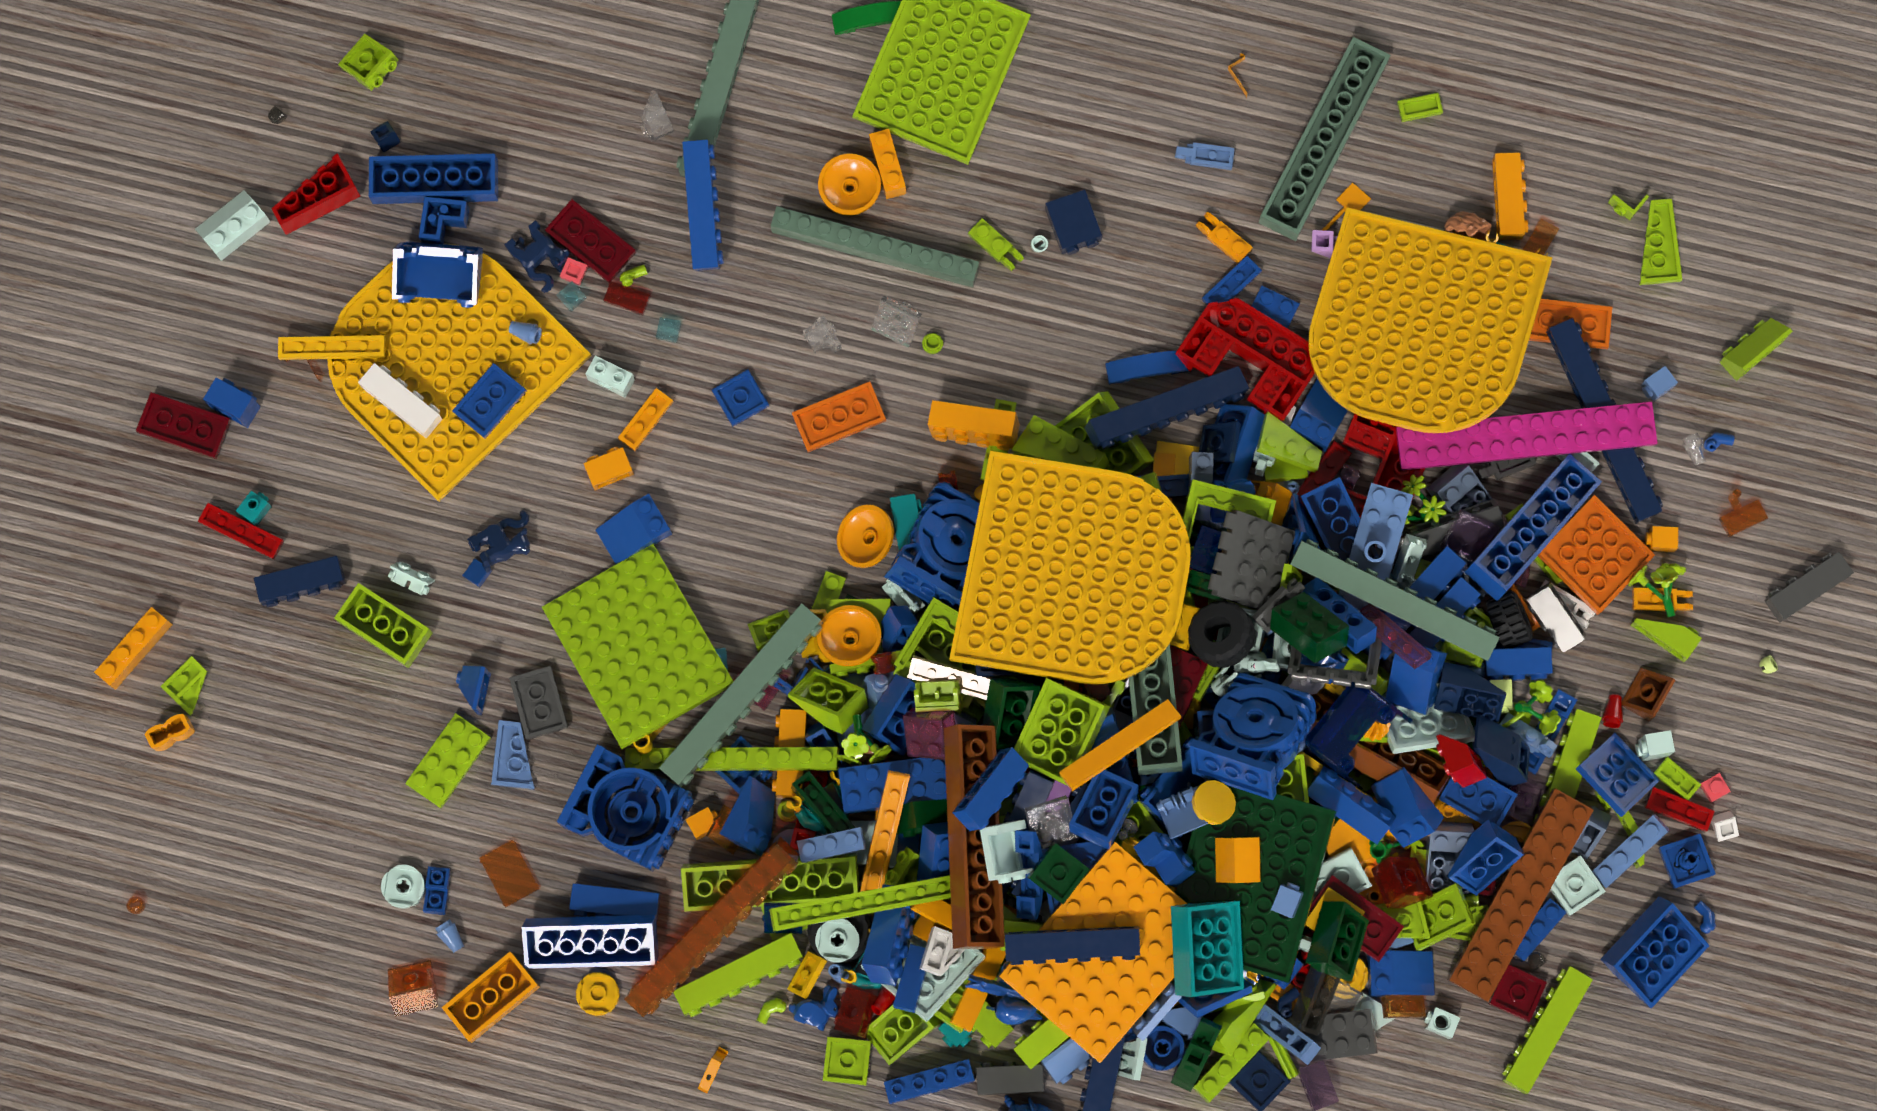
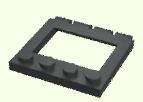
(1339, 676)

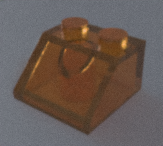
(412, 988)

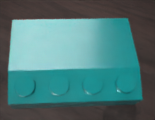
(1207, 948)

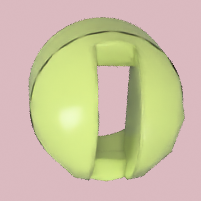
(1769, 664)

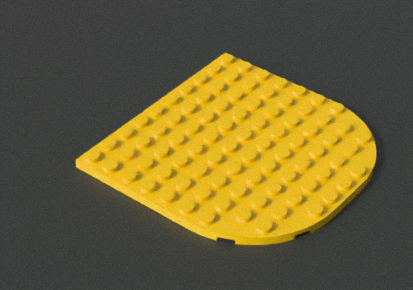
(1422, 323)
(441, 356)
(1071, 572)

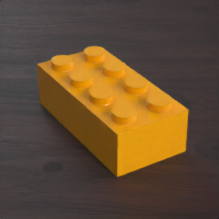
(973, 425)
(490, 997)

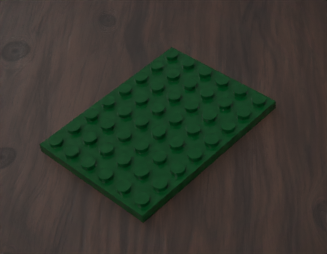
(1291, 851)

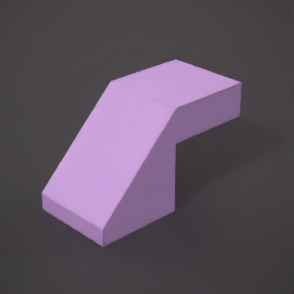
(1323, 242)

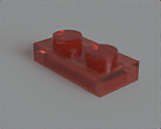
(627, 298)

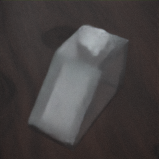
(655, 119)

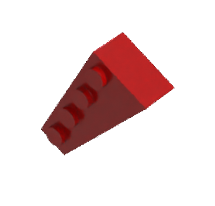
(316, 197)

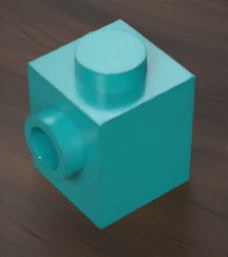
(254, 507)
(953, 1037)

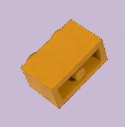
(608, 468)

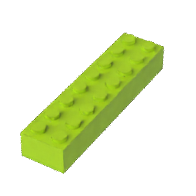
(808, 882)

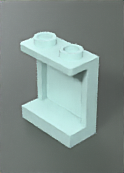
(1000, 853)

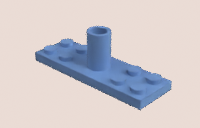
(1380, 525)

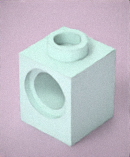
(1451, 1022)

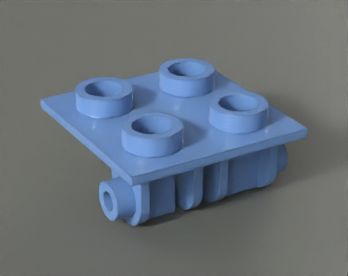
(1179, 813)

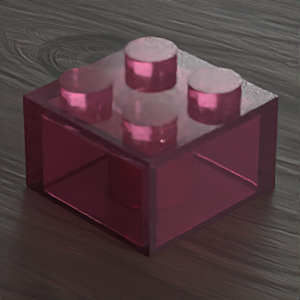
(926, 732)

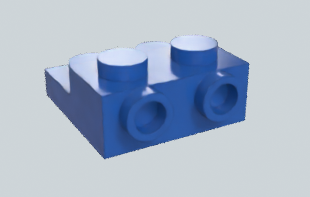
(737, 779)

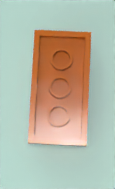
(1593, 320)
(838, 416)

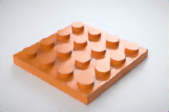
(1596, 554)

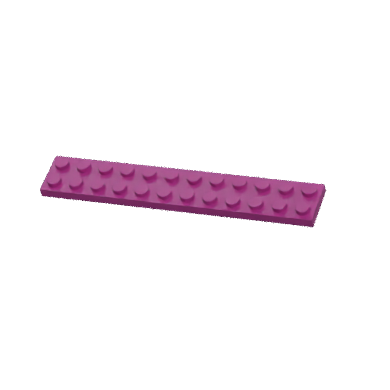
(1531, 436)

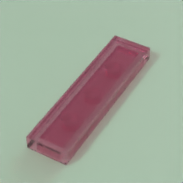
(1396, 637)

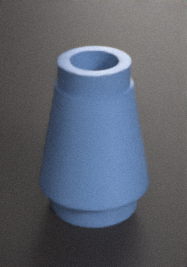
(526, 331)
(449, 935)
(837, 971)

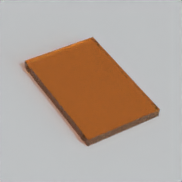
(509, 873)

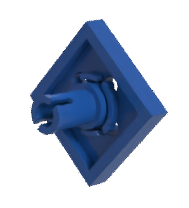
(1694, 858)

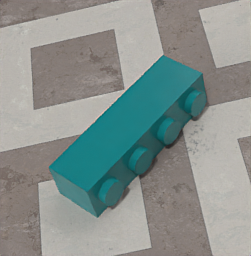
(904, 513)

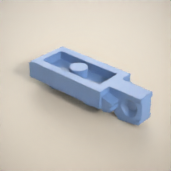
(1206, 155)
(1534, 739)

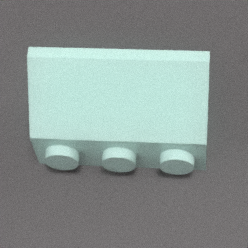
(232, 225)

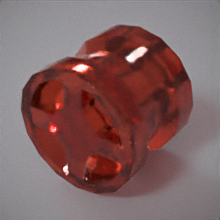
(949, 477)
(882, 663)

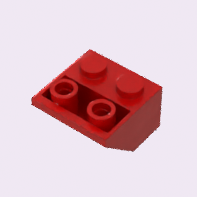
(1460, 761)

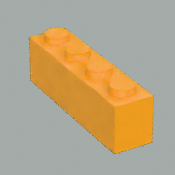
(1509, 196)
(133, 648)
(791, 734)

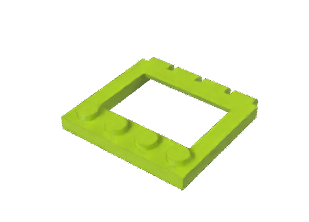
(1224, 499)
(942, 616)

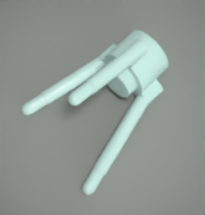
(1222, 682)

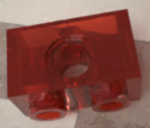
(859, 1024)

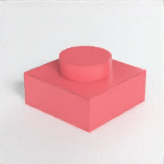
(573, 271)
(1715, 787)

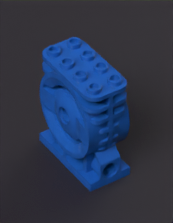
(932, 566)
(1264, 737)
(671, 799)

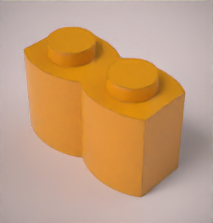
(165, 735)

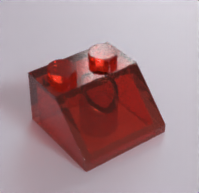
(1401, 881)

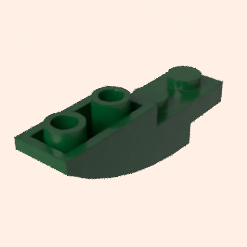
(1196, 1054)

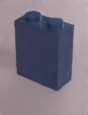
(1073, 222)

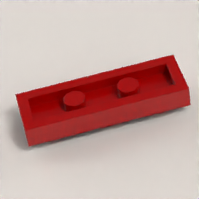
(1679, 809)

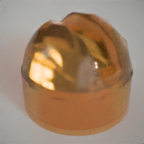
(136, 909)

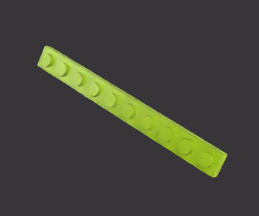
(745, 759)
(860, 903)

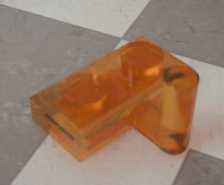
(1742, 517)

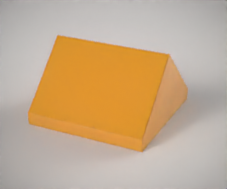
(1238, 860)

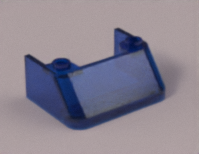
(1345, 726)

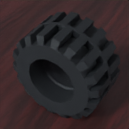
(1509, 620)

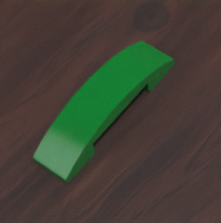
(864, 16)

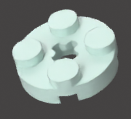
(396, 876)
(828, 949)

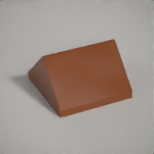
(1647, 693)

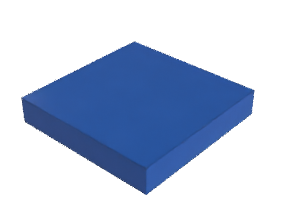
(740, 398)

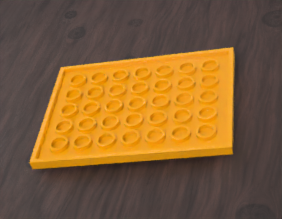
(1098, 998)

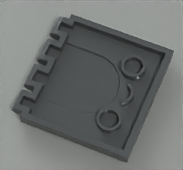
(1250, 559)

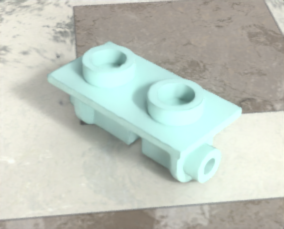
(403, 573)
(903, 597)

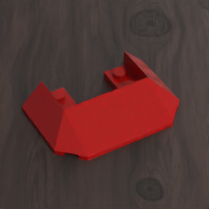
(1259, 341)
(1381, 442)

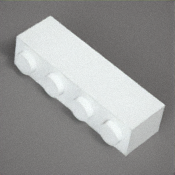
(399, 400)

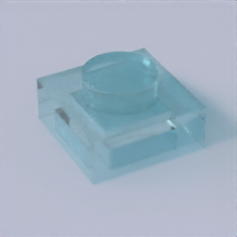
(571, 296)
(668, 330)

